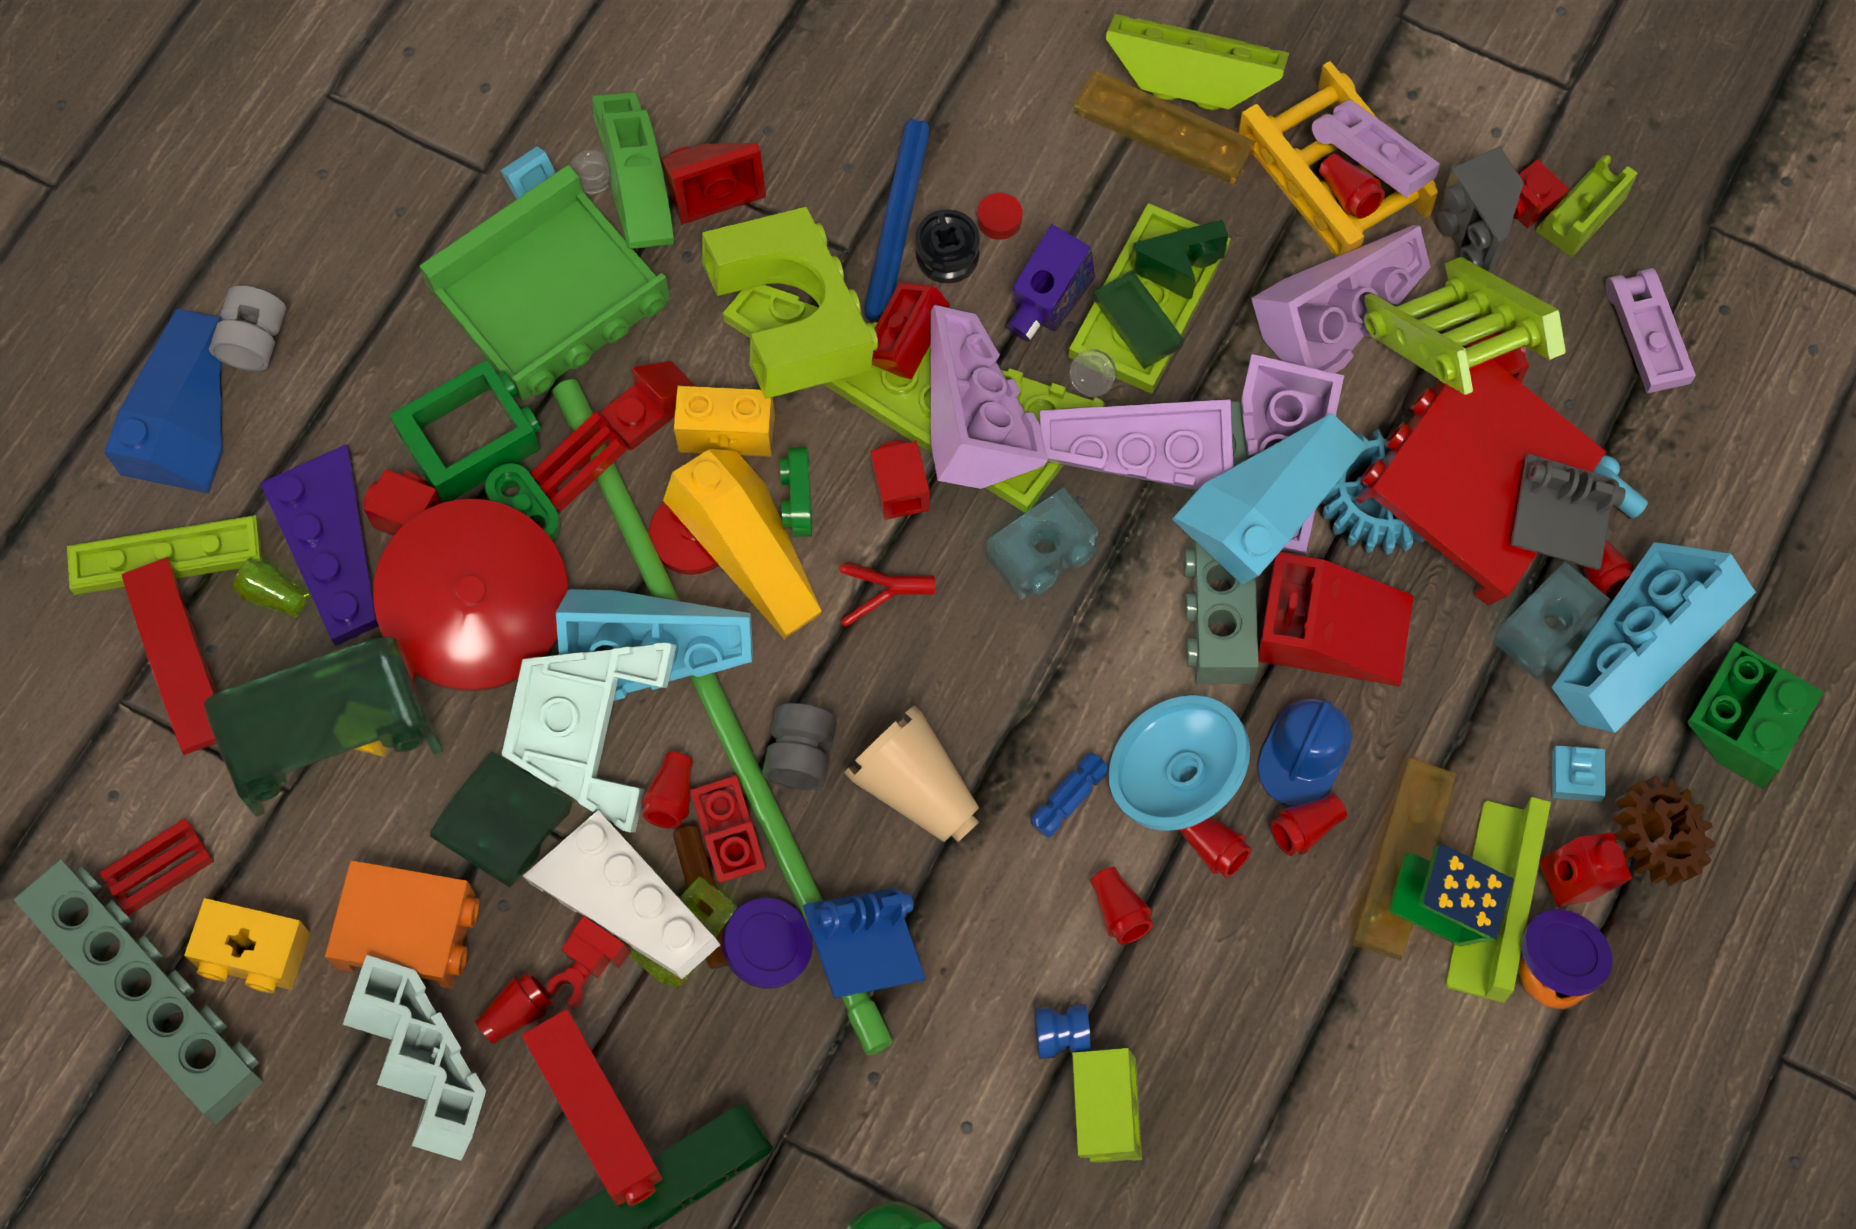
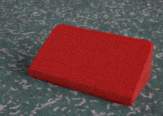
(906, 328)

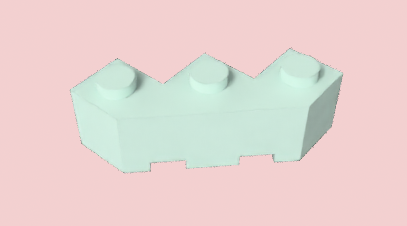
(421, 1055)

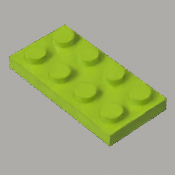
(1099, 333)

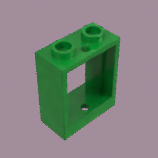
(474, 468)

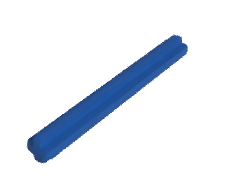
(897, 218)

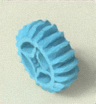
(1374, 529)

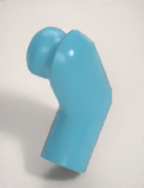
(1633, 502)

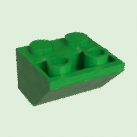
(1753, 714)

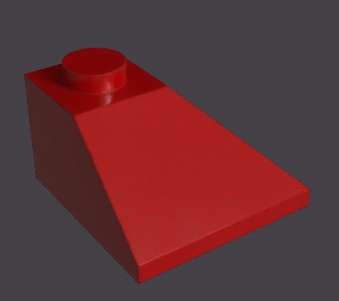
(713, 178)

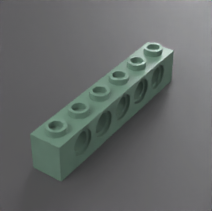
(1231, 657)
(50, 906)

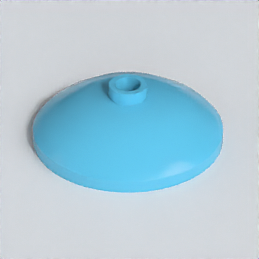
(1168, 748)

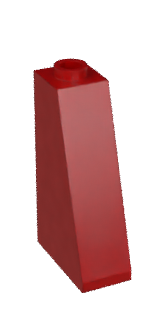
(593, 1109)

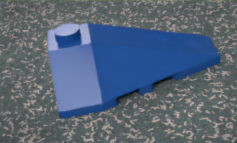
(174, 410)

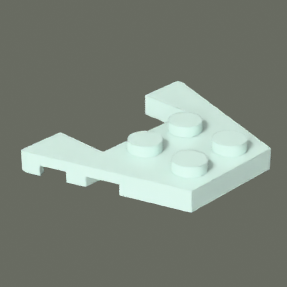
(564, 718)

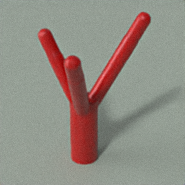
(895, 586)

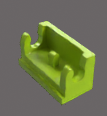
(1587, 207)
(1107, 1105)

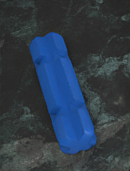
(1069, 794)

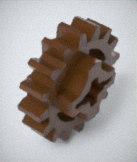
(1663, 831)

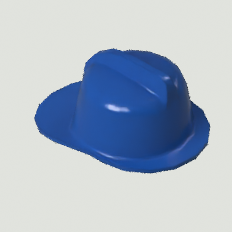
(1304, 752)

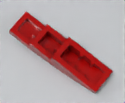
(172, 651)

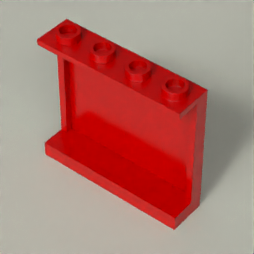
(1462, 468)

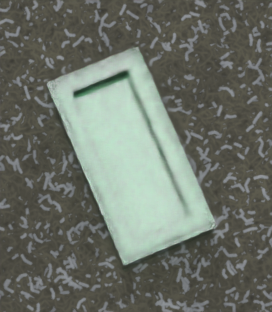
(1138, 319)

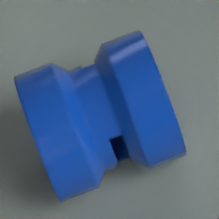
(1062, 1031)

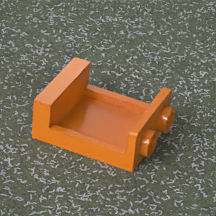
(403, 920)

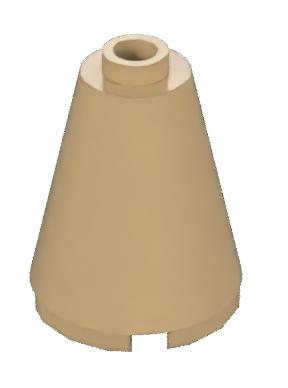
(917, 778)

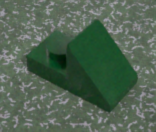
(1170, 256)

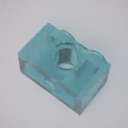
(1052, 521)
(1563, 597)

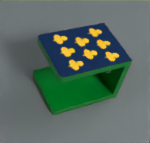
(1451, 896)

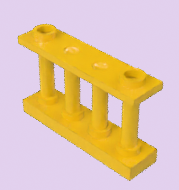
(1292, 171)

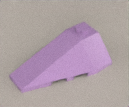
(1321, 311)
(1281, 401)
(975, 413)

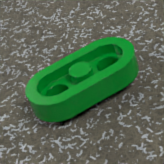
(529, 500)
(797, 510)

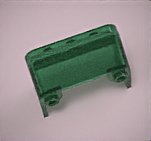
(317, 714)

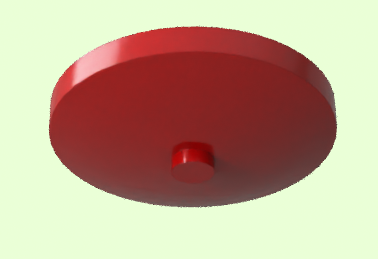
(470, 593)

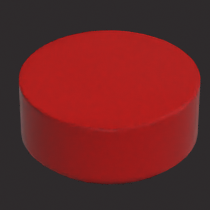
(999, 216)

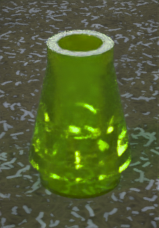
(267, 587)

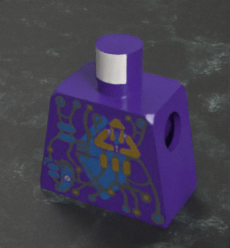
(1051, 283)

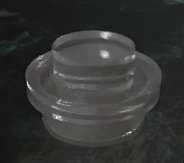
(592, 170)
(1092, 373)

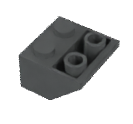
(1480, 206)

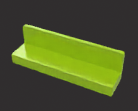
(1512, 844)

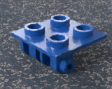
(865, 941)

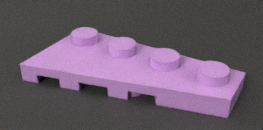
(1150, 442)

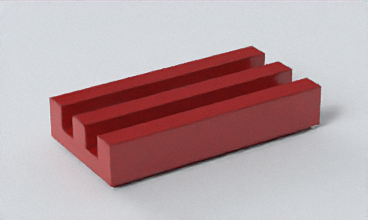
(574, 455)
(146, 852)

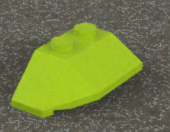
(1193, 63)

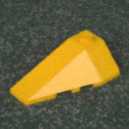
(741, 529)

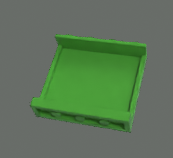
(544, 284)

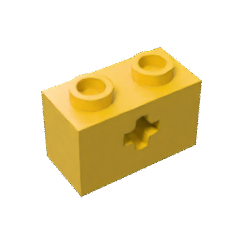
(724, 420)
(227, 927)

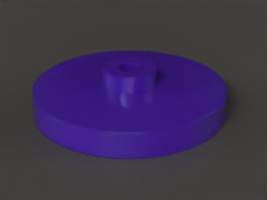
(767, 943)
(1566, 952)

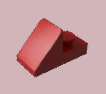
(647, 403)

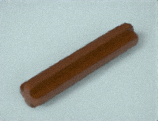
(695, 864)

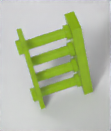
(1476, 295)

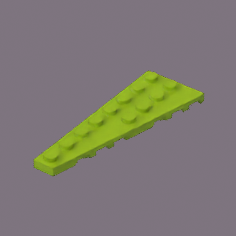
(902, 401)

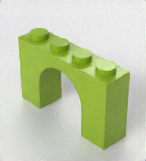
(795, 253)

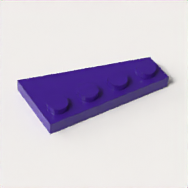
(324, 531)

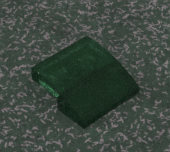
(500, 819)

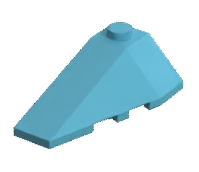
(1264, 501)
(705, 636)

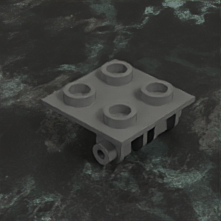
(1564, 511)

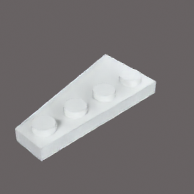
(616, 889)

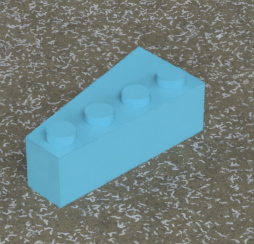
(1650, 632)

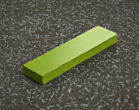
(190, 550)

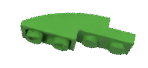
(634, 169)

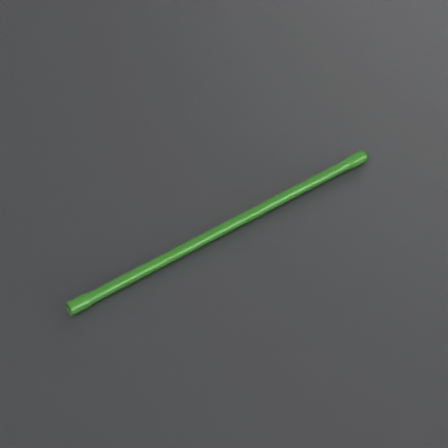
(860, 1008)

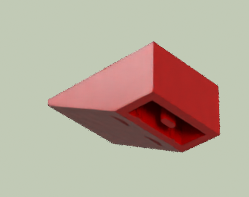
(1334, 621)

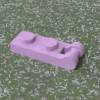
(1376, 147)
(1651, 330)

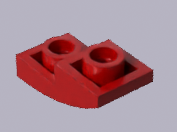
(727, 829)

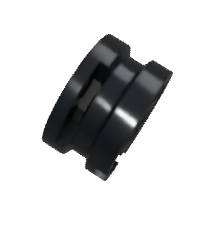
(948, 245)

